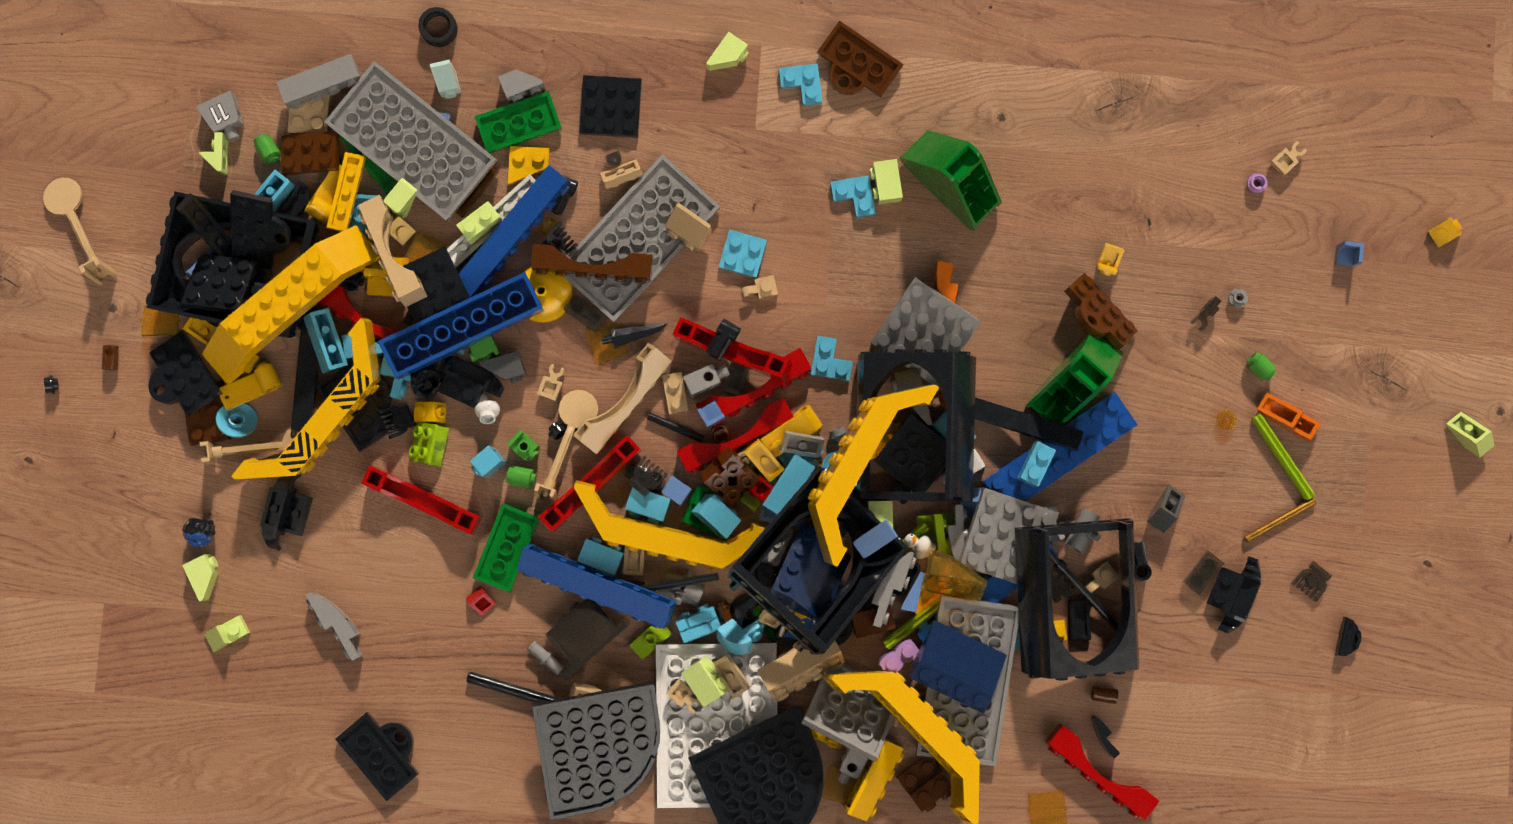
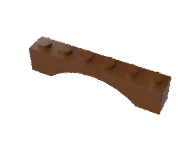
(634, 266)

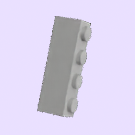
(319, 81)

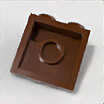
(925, 783)

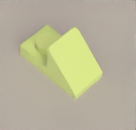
(219, 157)
(401, 198)
(226, 633)

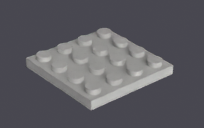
(927, 322)
(991, 535)
(849, 718)

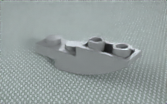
(956, 533)
(896, 580)
(331, 616)

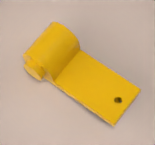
(322, 200)
(251, 387)
(804, 422)

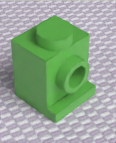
(484, 350)
(515, 444)

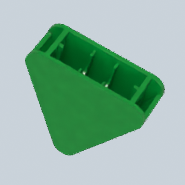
(954, 175)
(1076, 379)

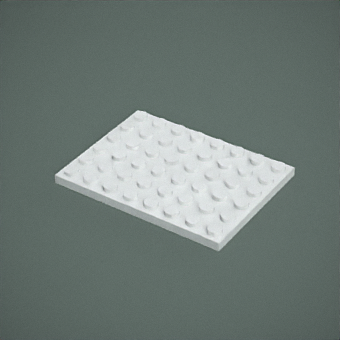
(689, 733)

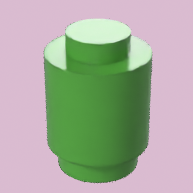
(267, 149)
(1261, 366)
(521, 477)

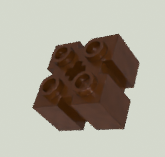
(719, 479)

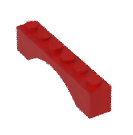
(340, 302)
(744, 355)
(730, 405)
(698, 454)
(599, 475)
(421, 499)
(1136, 798)

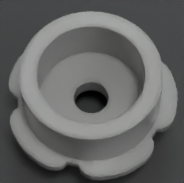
(1233, 298)
(837, 433)

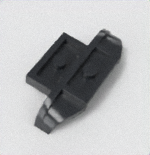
(466, 381)
(284, 511)
(1235, 594)

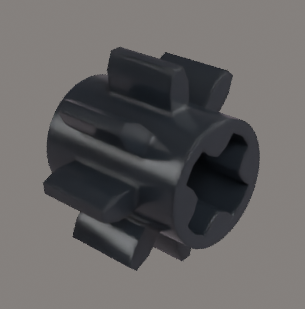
(353, 282)

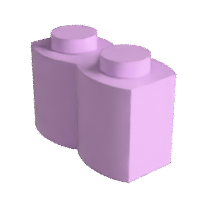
(902, 653)

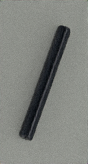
(508, 688)

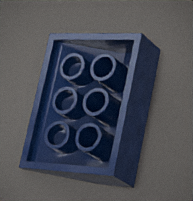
(805, 578)
(958, 666)

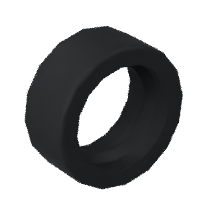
(427, 16)

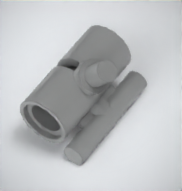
(1081, 540)
(687, 594)

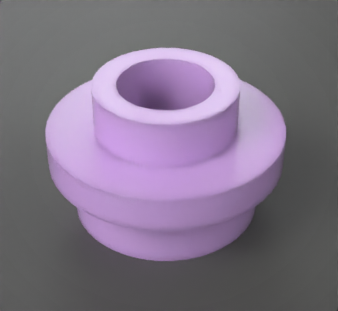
(1262, 183)

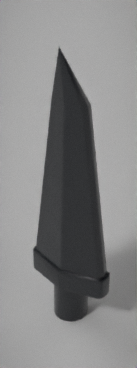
(630, 334)

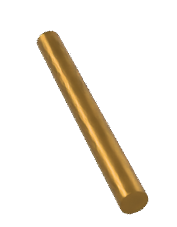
(1279, 520)

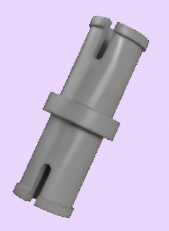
(546, 658)

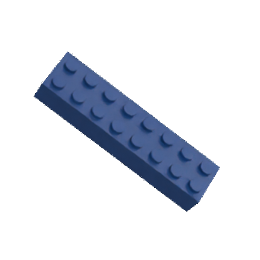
(460, 326)
(1101, 426)

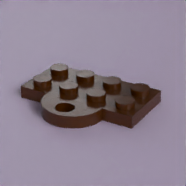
(858, 62)
(1098, 314)

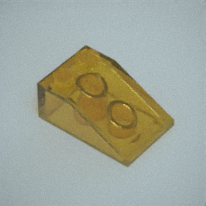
(951, 578)

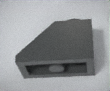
(507, 366)
(1166, 509)

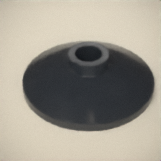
(739, 608)

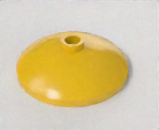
(556, 295)

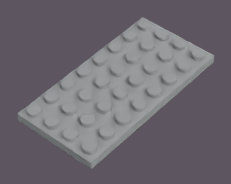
(411, 140)
(638, 227)
(996, 627)

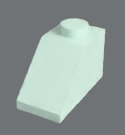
(445, 79)

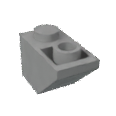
(519, 85)

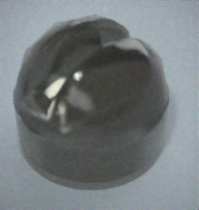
(614, 158)

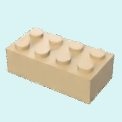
(797, 669)

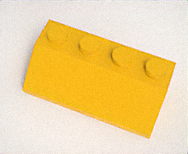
(873, 780)

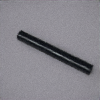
(675, 427)

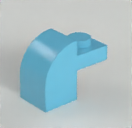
(399, 387)
(739, 640)

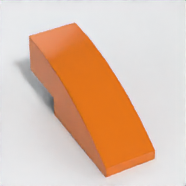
(942, 280)
(1289, 417)

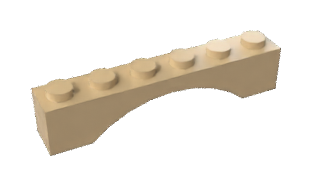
(379, 220)
(648, 368)

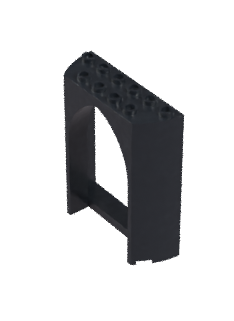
(169, 277)
(957, 381)
(863, 579)
(1039, 644)

